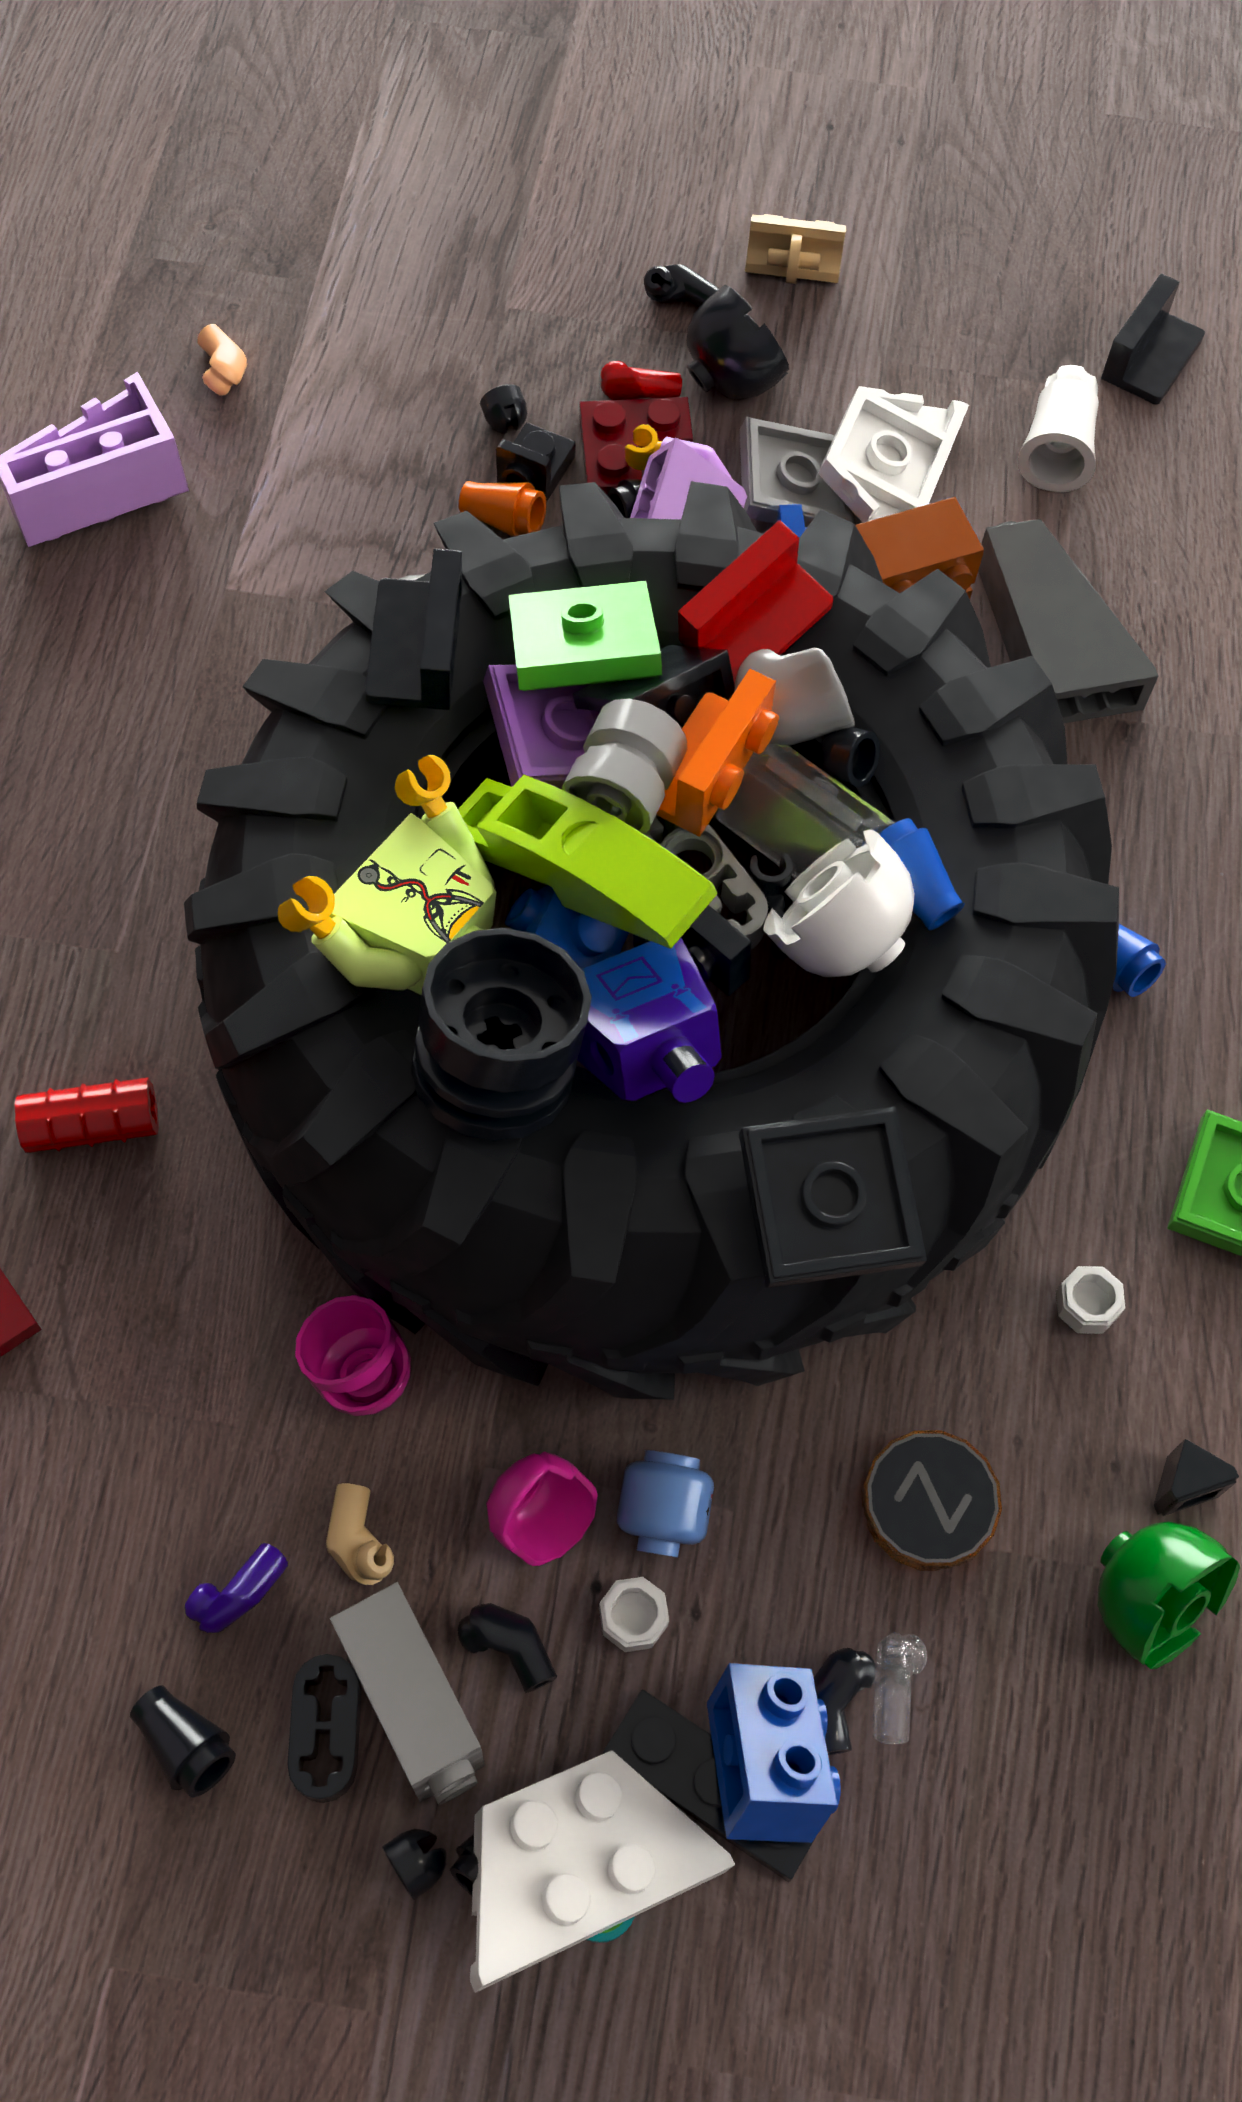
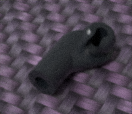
(511, 1634)

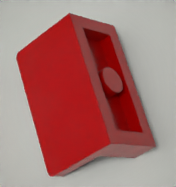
(756, 601)

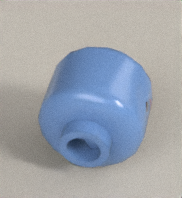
(665, 1502)

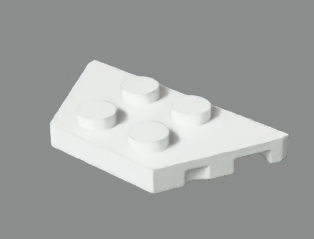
(889, 452)
(578, 1861)

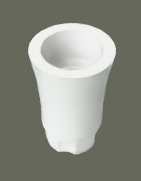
(1062, 435)

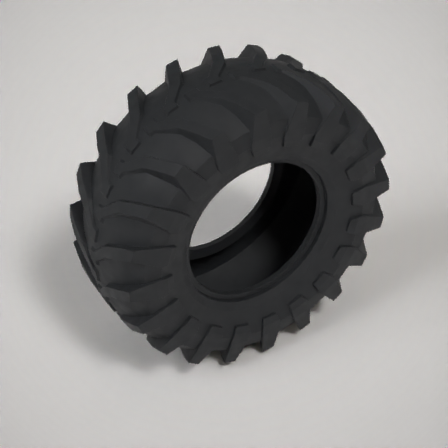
(624, 1223)

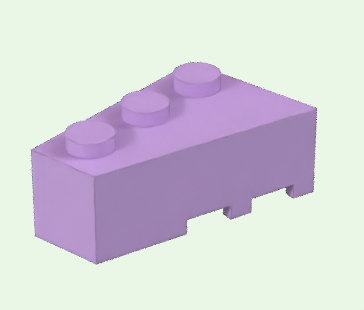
(93, 467)

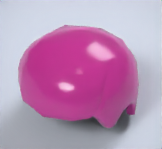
(541, 1507)

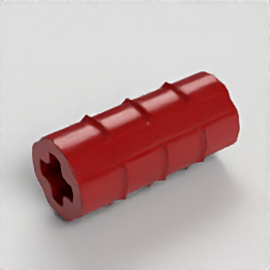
(86, 1115)

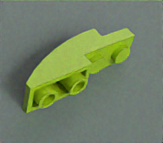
(587, 858)

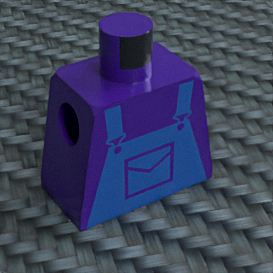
(651, 1024)

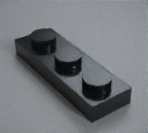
(682, 1767)

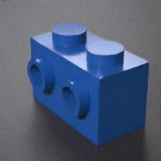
(772, 1754)

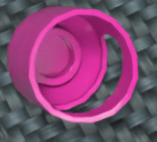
(336, 1344)

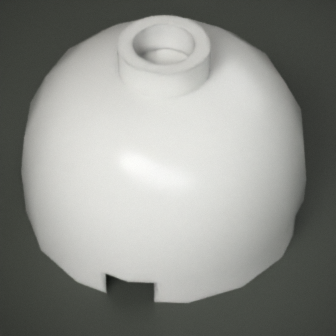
(846, 910)

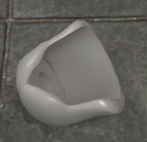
(805, 694)

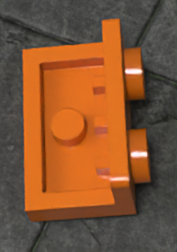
(719, 745)

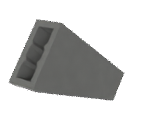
(1062, 621)

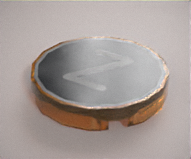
(931, 1500)

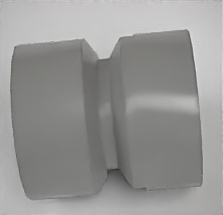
(628, 761)

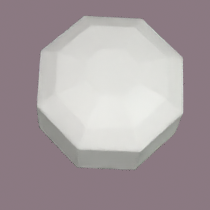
(1090, 1299)
(633, 1614)

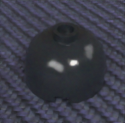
(732, 349)

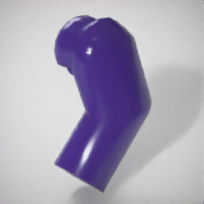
(246, 1589)

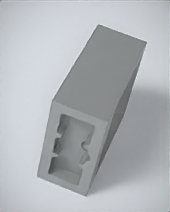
(410, 1695)

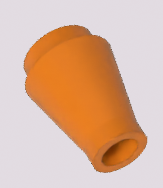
(505, 506)

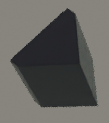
(1192, 1478)

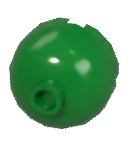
(1160, 1587)

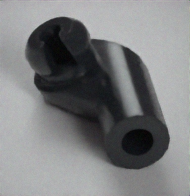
(677, 284)
(837, 1684)

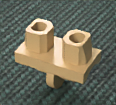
(795, 248)

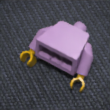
(669, 472)

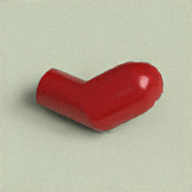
(627, 382)

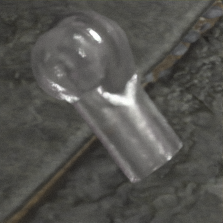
(895, 1662)

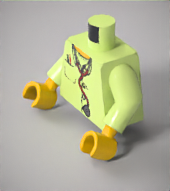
(406, 898)

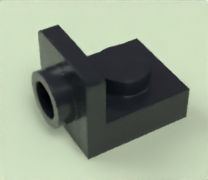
(535, 458)
(717, 950)

